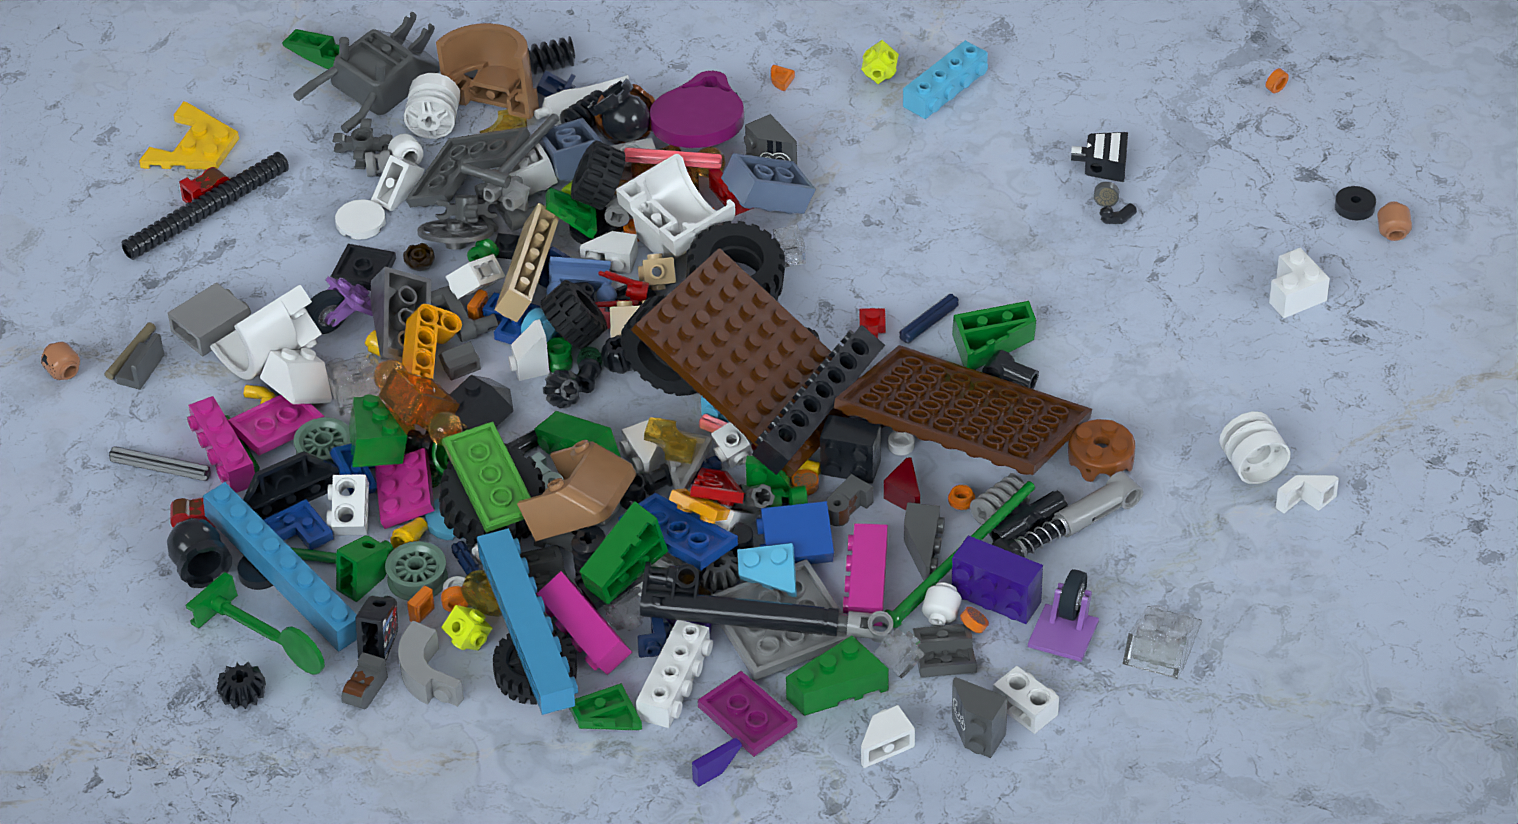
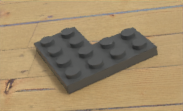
(480, 150)

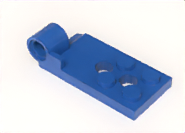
(697, 542)

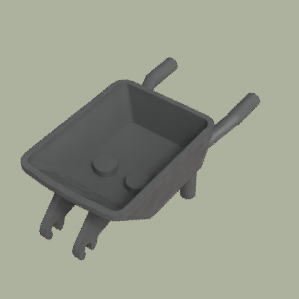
(377, 69)

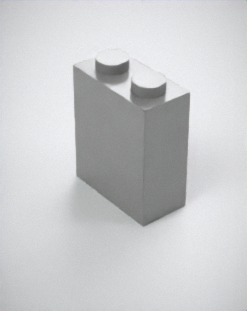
(207, 317)

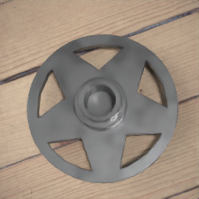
(454, 232)

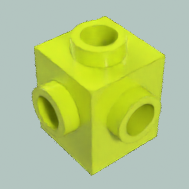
(880, 62)
(467, 628)

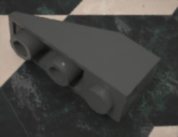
(921, 535)

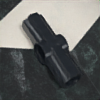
(1029, 516)

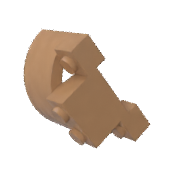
(501, 62)

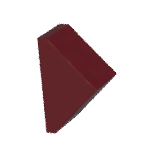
(902, 485)

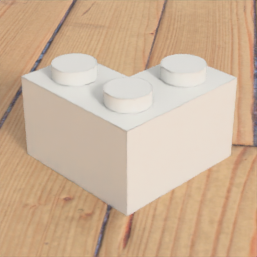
(535, 170)
(1298, 284)

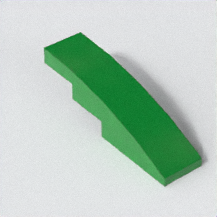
(313, 47)

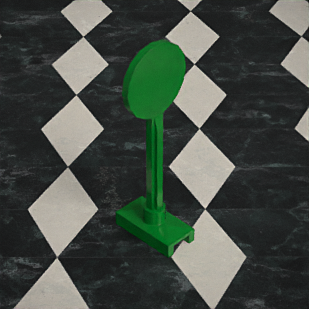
(217, 599)

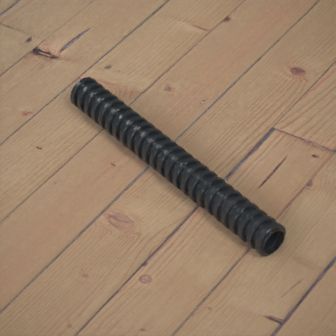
(205, 205)

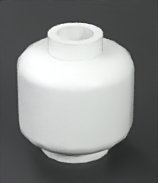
(406, 147)
(941, 604)

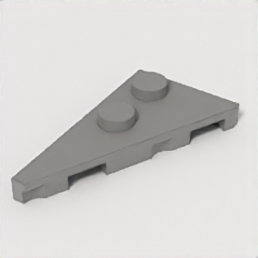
(684, 473)

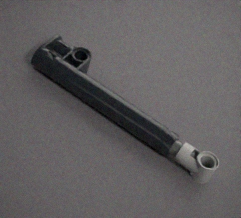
(668, 598)

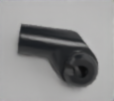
(1119, 217)

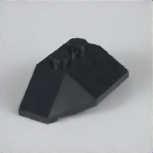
(481, 402)
(289, 483)

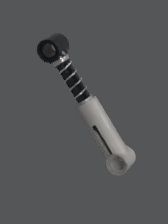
(1117, 493)

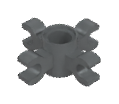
(361, 142)
(465, 209)

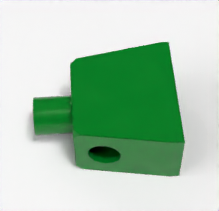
(361, 566)

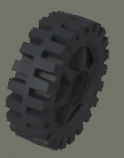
(511, 674)

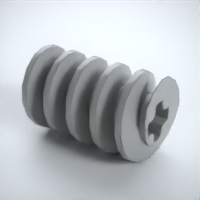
(990, 501)

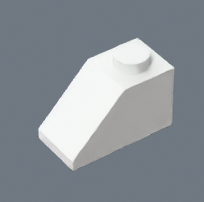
(396, 182)
(530, 353)
(887, 736)

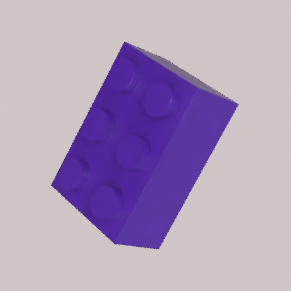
(997, 579)

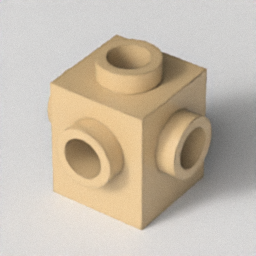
(666, 267)

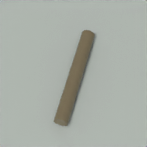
(142, 336)

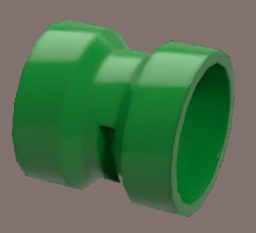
(559, 354)

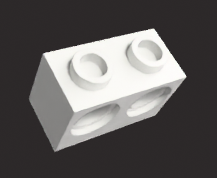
(475, 276)
(354, 504)
(1027, 699)

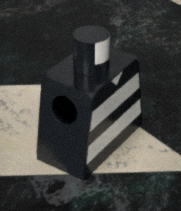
(1103, 155)

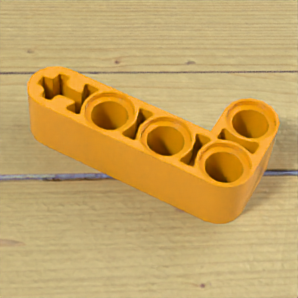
(422, 332)

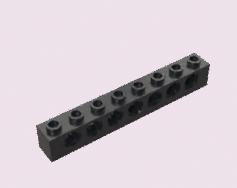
(817, 400)

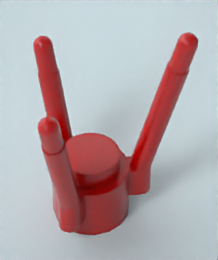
(635, 290)

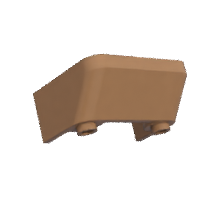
(584, 497)

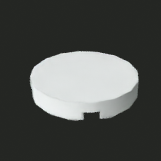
(360, 219)

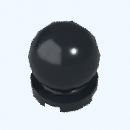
(623, 114)
(198, 552)

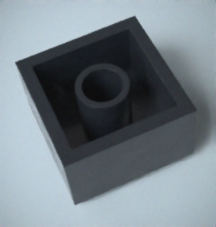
(850, 448)

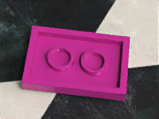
(272, 423)
(405, 489)

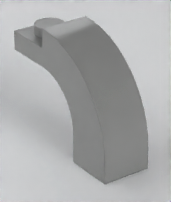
(422, 681)

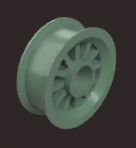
(320, 437)
(414, 566)

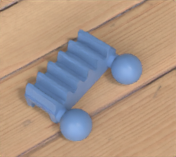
(581, 271)

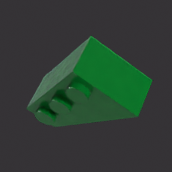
(985, 331)
(564, 431)
(375, 434)
(624, 554)
(835, 676)

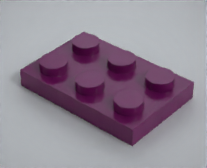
(747, 713)

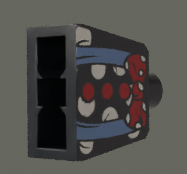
(377, 619)

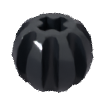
(613, 356)
(562, 388)

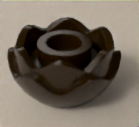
(419, 257)

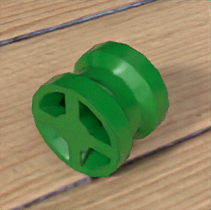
(482, 249)

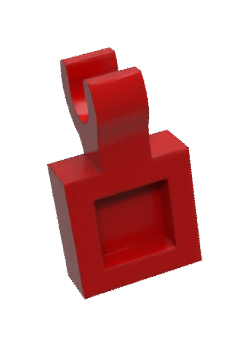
(873, 320)

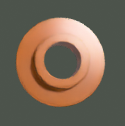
(961, 497)

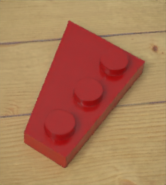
(717, 486)

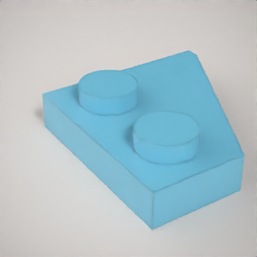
(770, 567)

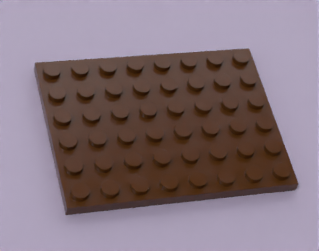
(736, 348)
(963, 409)

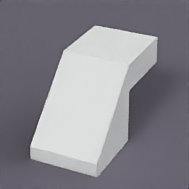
(1313, 489)

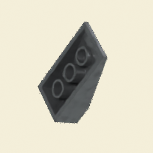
(393, 300)

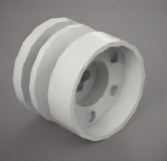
(432, 106)
(1254, 447)

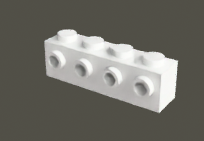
(674, 673)

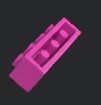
(221, 444)
(867, 569)
(584, 624)

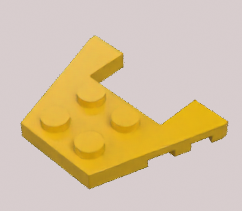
(202, 146)

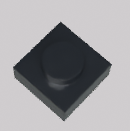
(506, 244)

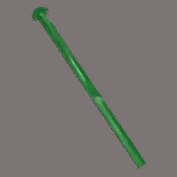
(919, 593)

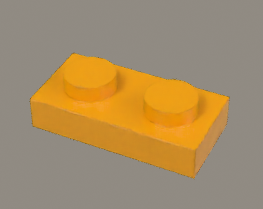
(708, 510)

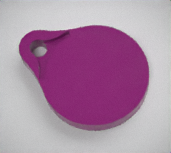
(698, 112)

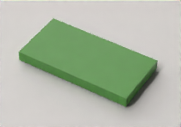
(487, 475)

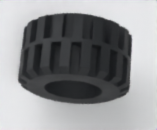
(598, 175)
(574, 314)

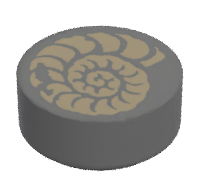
(1106, 194)

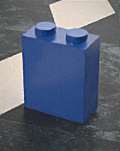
(803, 526)

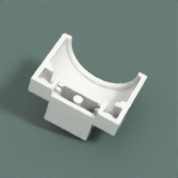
(669, 208)
(273, 327)

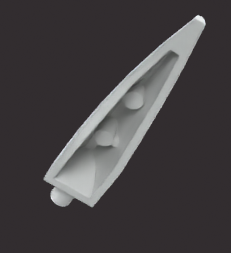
(558, 102)

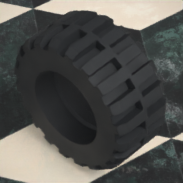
(746, 246)
(646, 361)
(460, 513)

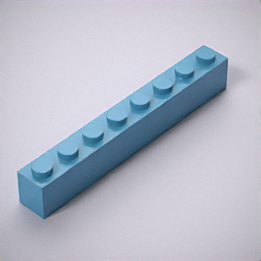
(281, 566)
(526, 621)

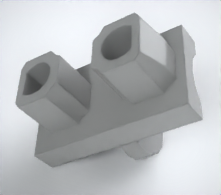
(513, 197)

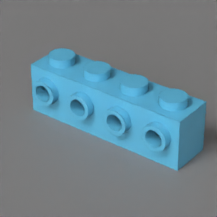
(945, 79)

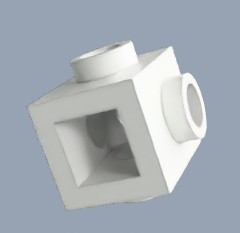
(731, 445)

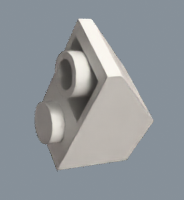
(614, 247)
(643, 454)

